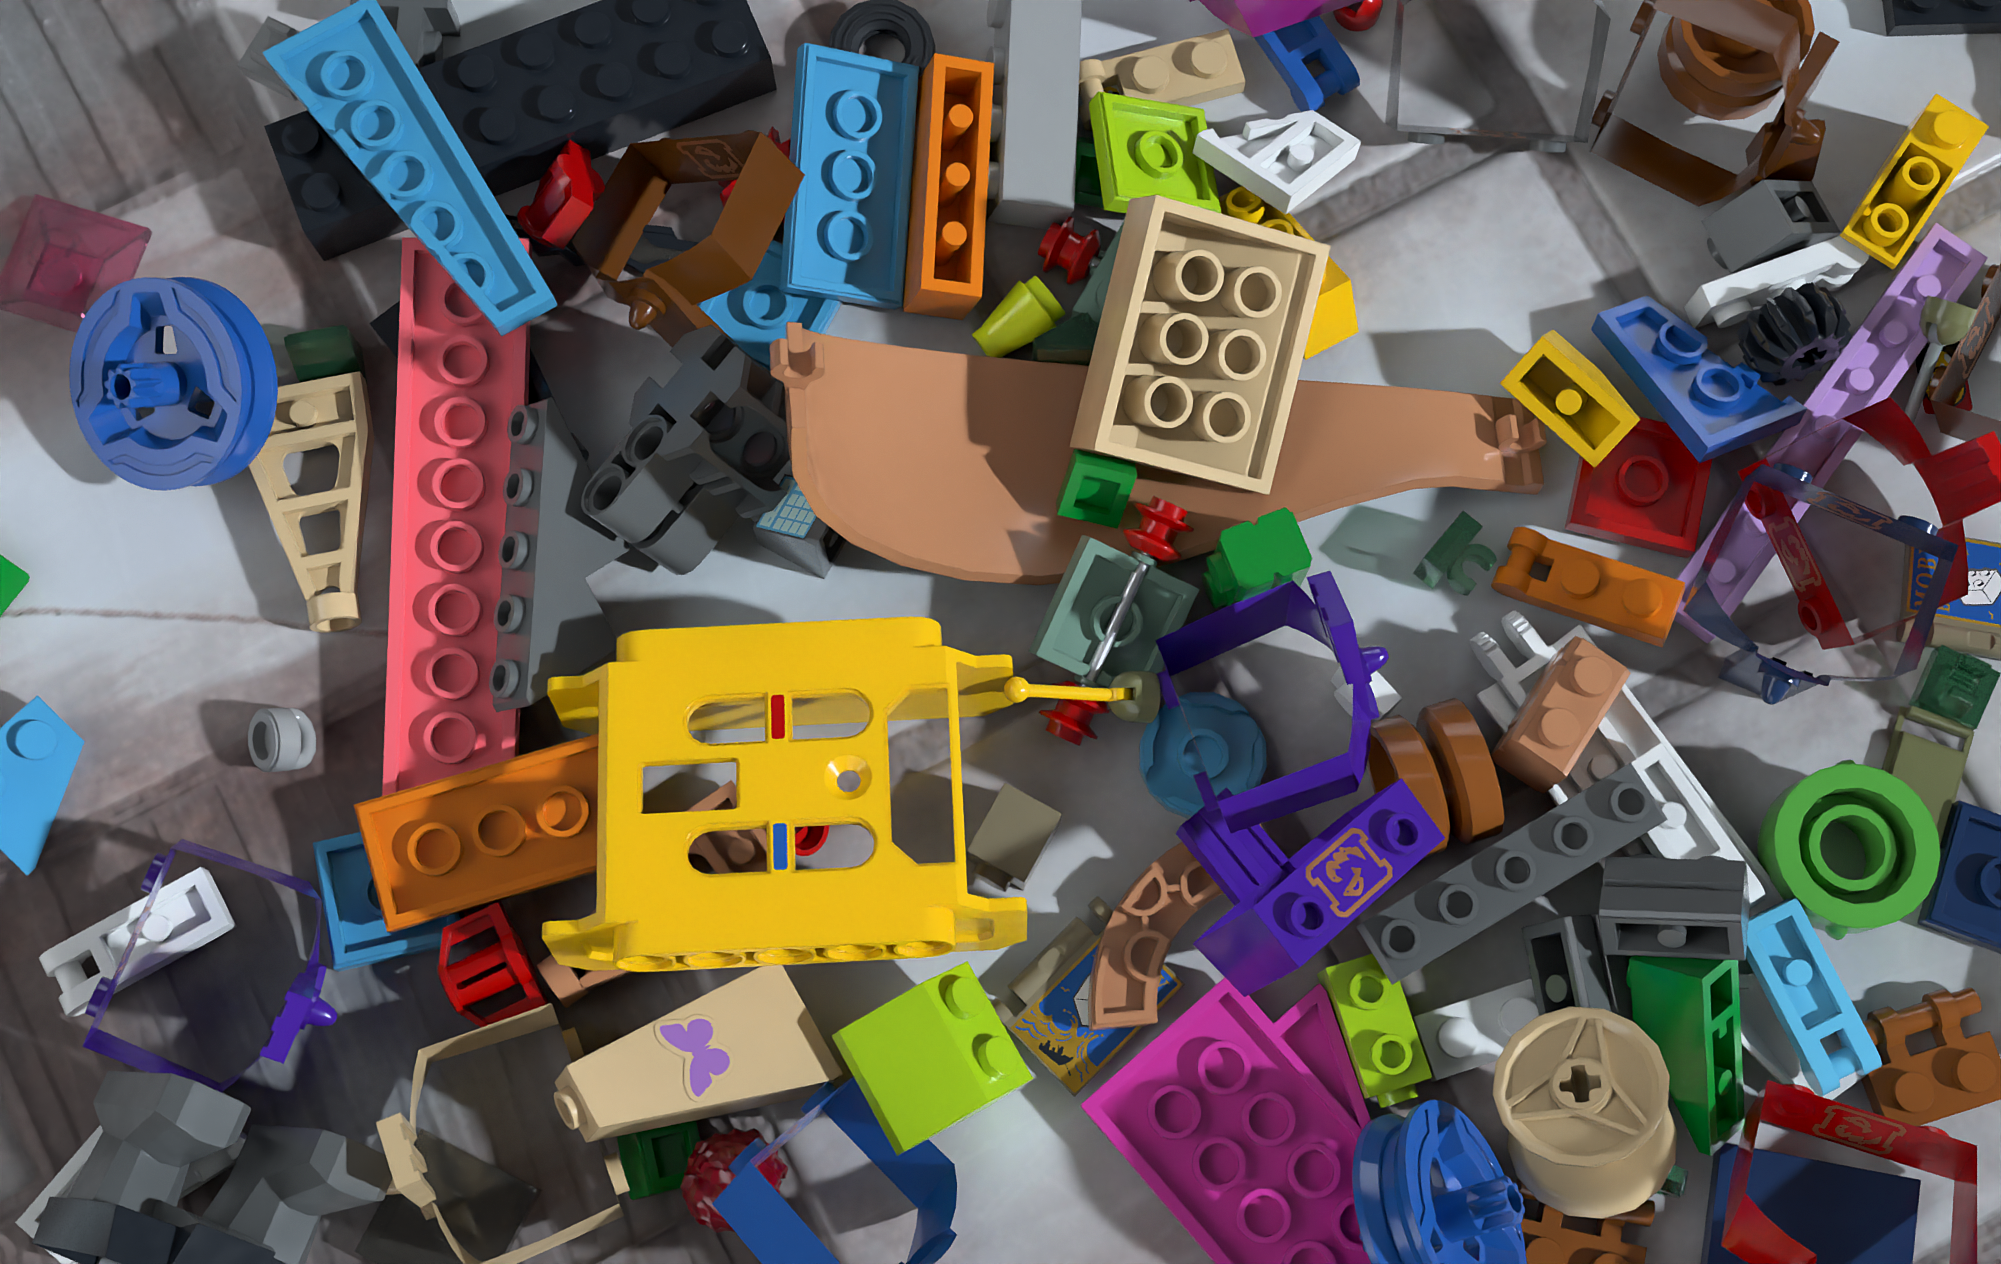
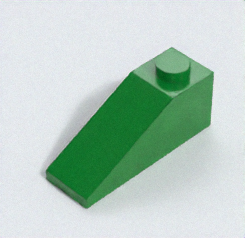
(1695, 1020)

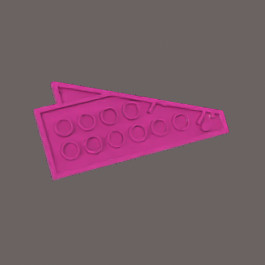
(1245, 1129)

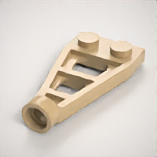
(305, 419)

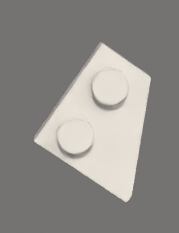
(1281, 157)

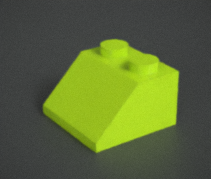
(932, 1057)

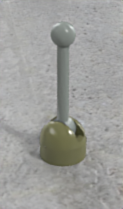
(1942, 325)

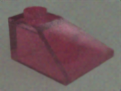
(67, 262)

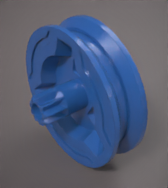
(218, 359)
(1434, 1192)

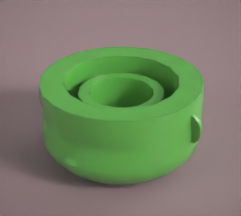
(1890, 824)

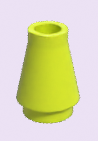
(1019, 318)

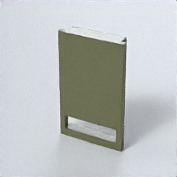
(1928, 766)

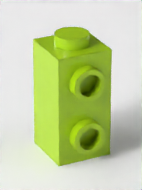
(1376, 1030)

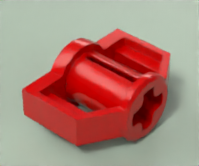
(562, 198)
(508, 950)

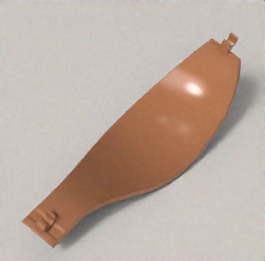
(965, 454)

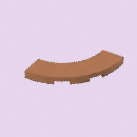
(1139, 937)

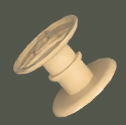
(1586, 1111)

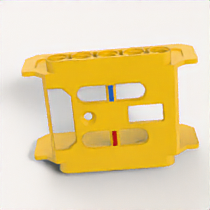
(775, 676)

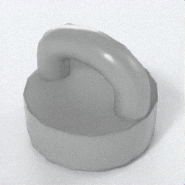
(281, 739)

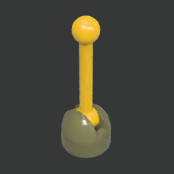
(1130, 696)

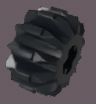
(1794, 334)

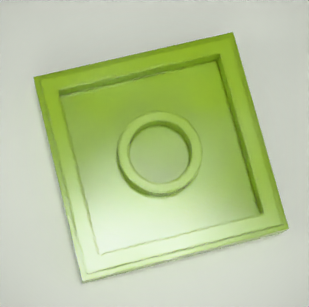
(1149, 151)

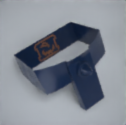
(1771, 676)

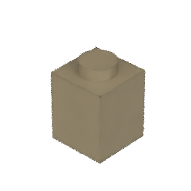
(1012, 839)

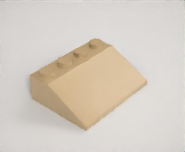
(1200, 344)

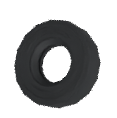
(887, 18)

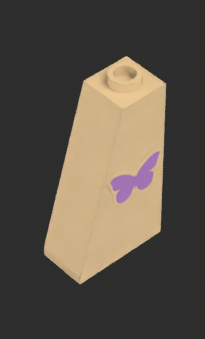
(707, 1059)

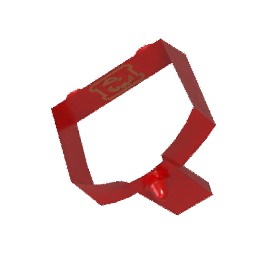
(1958, 478)
(1796, 1107)

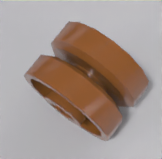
(1722, 75)
(1443, 767)

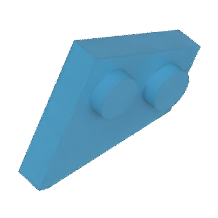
(35, 770)

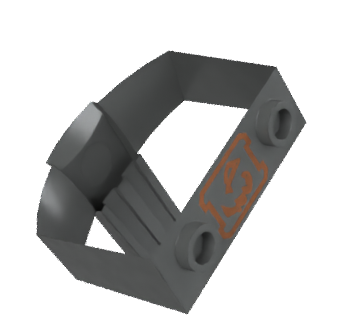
(1537, 141)

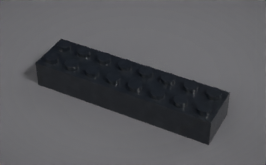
(515, 102)

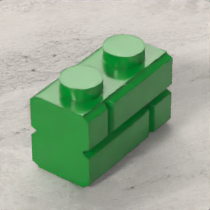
(1256, 559)

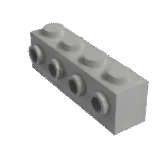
(1033, 111)

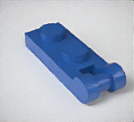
(1299, 45)

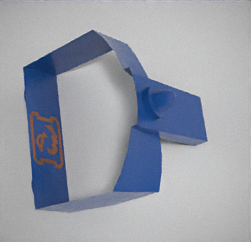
(780, 1235)

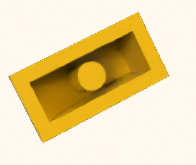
(1571, 397)

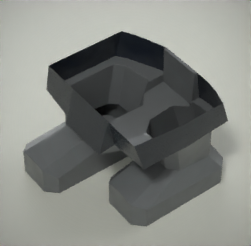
(135, 1174)

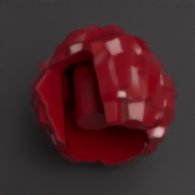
(709, 1174)

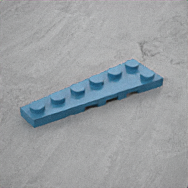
(390, 126)

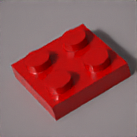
(1642, 492)

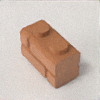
(1560, 715)

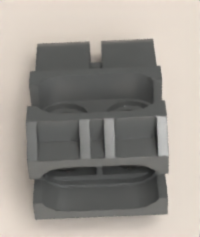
(692, 468)

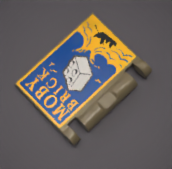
(1969, 622)
(1056, 1009)

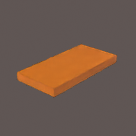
(483, 834)

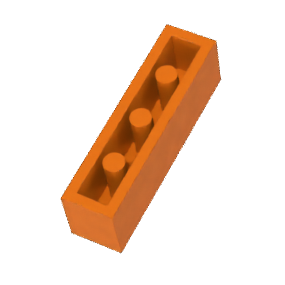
(949, 187)

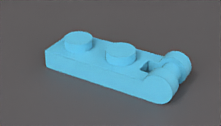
(1808, 996)

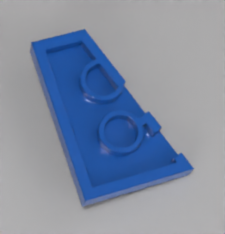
(1690, 386)

